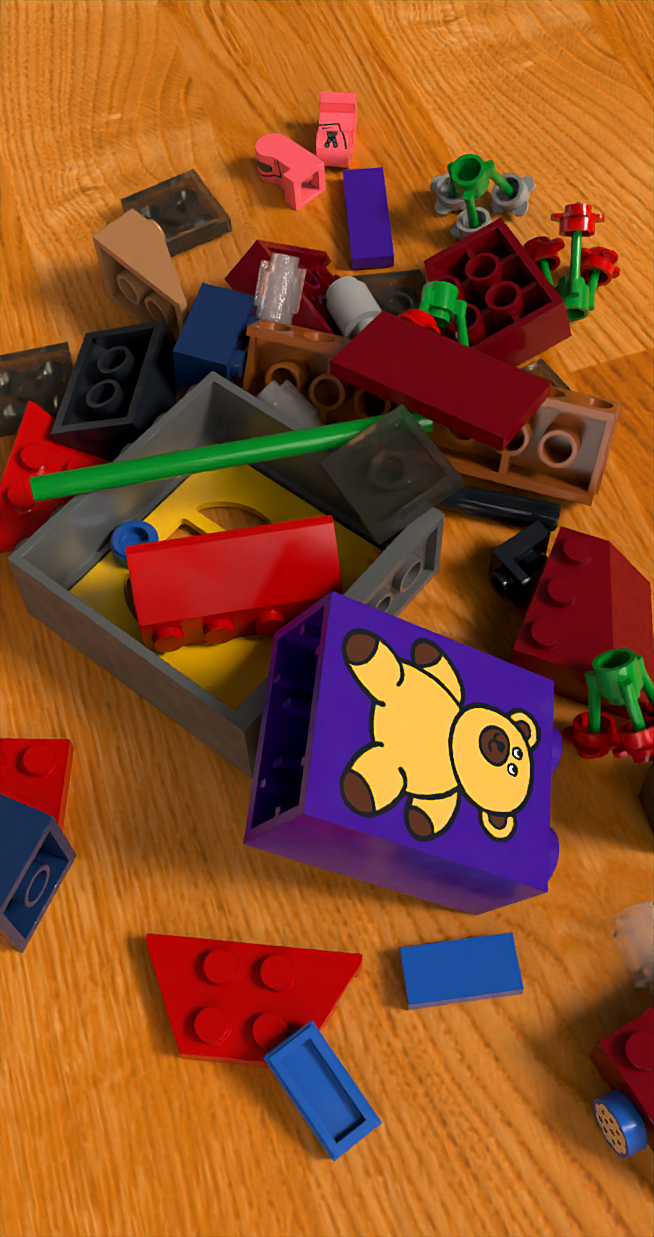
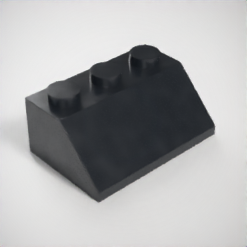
(117, 388)

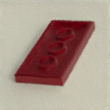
(441, 379)

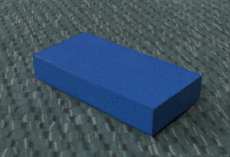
(461, 971)
(322, 1090)

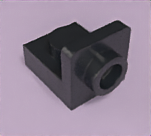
(516, 561)

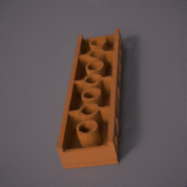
(553, 454)

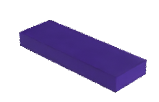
(368, 218)

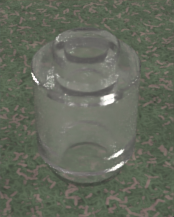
(279, 288)
(291, 403)
(636, 942)

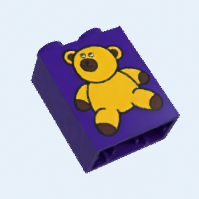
(405, 760)

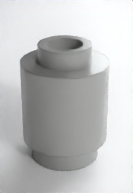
(351, 305)

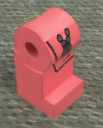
(337, 128)
(291, 168)

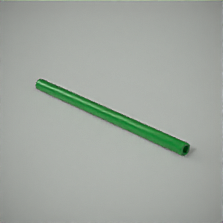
(202, 459)

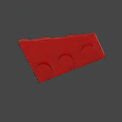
(37, 773)

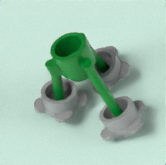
(469, 180)

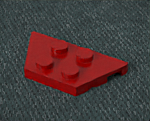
(34, 454)
(244, 998)

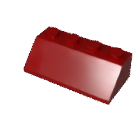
(231, 581)

